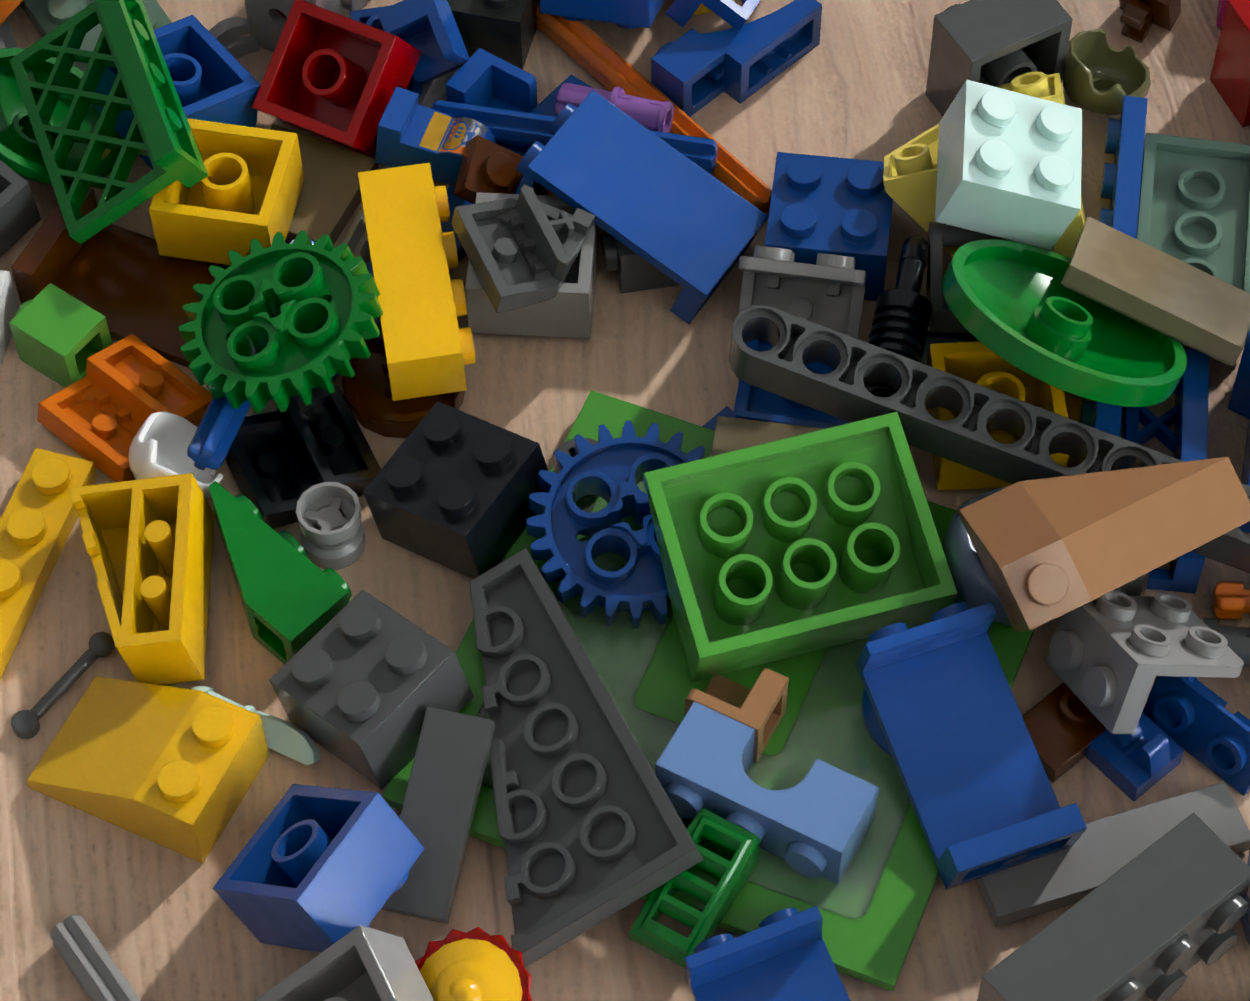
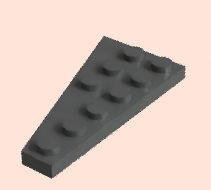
(570, 783)

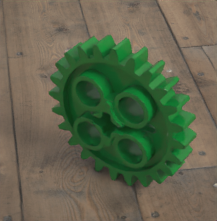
(281, 321)

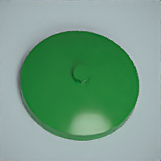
(1023, 313)

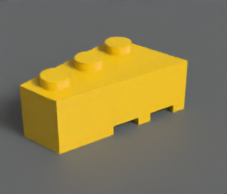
(152, 571)

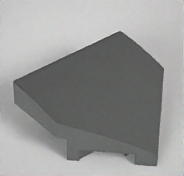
(520, 247)

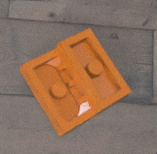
(115, 399)

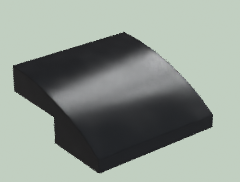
(292, 450)

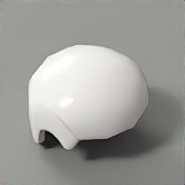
(162, 448)

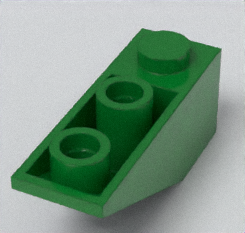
(279, 587)

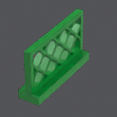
(151, 97)

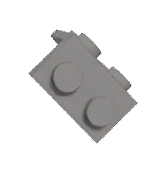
(820, 293)
(1120, 645)

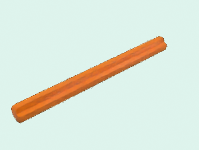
(614, 71)

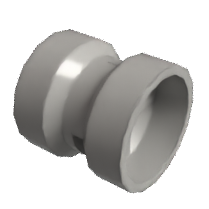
(331, 525)

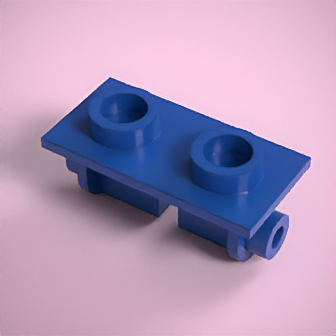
(1203, 727)

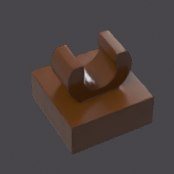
(1141, 14)

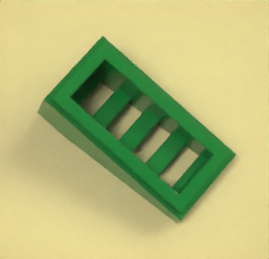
(728, 855)

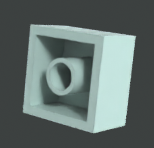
(1009, 165)

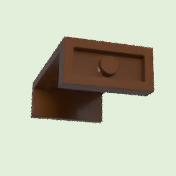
(116, 276)

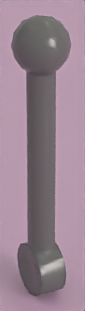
(26, 722)

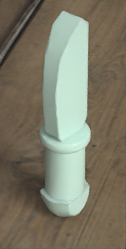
(280, 734)

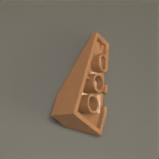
(1089, 533)

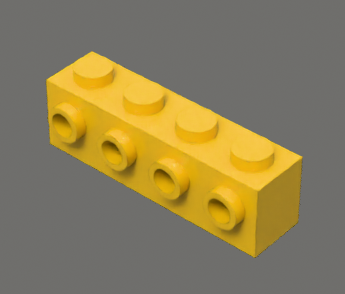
(414, 283)

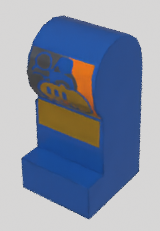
(423, 135)

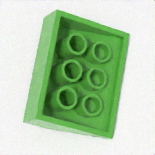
(797, 545)

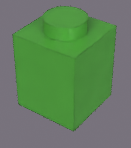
(58, 334)

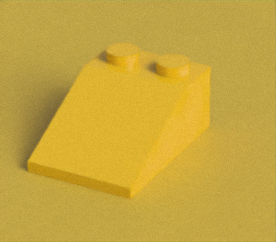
(155, 761)

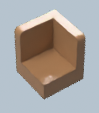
(755, 707)

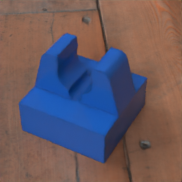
(1136, 759)

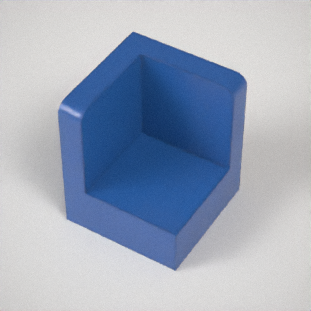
(431, 29)
(492, 83)

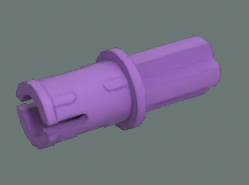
(649, 113)

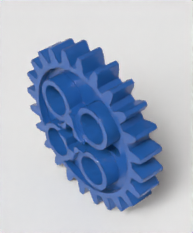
(612, 472)

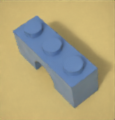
(808, 825)

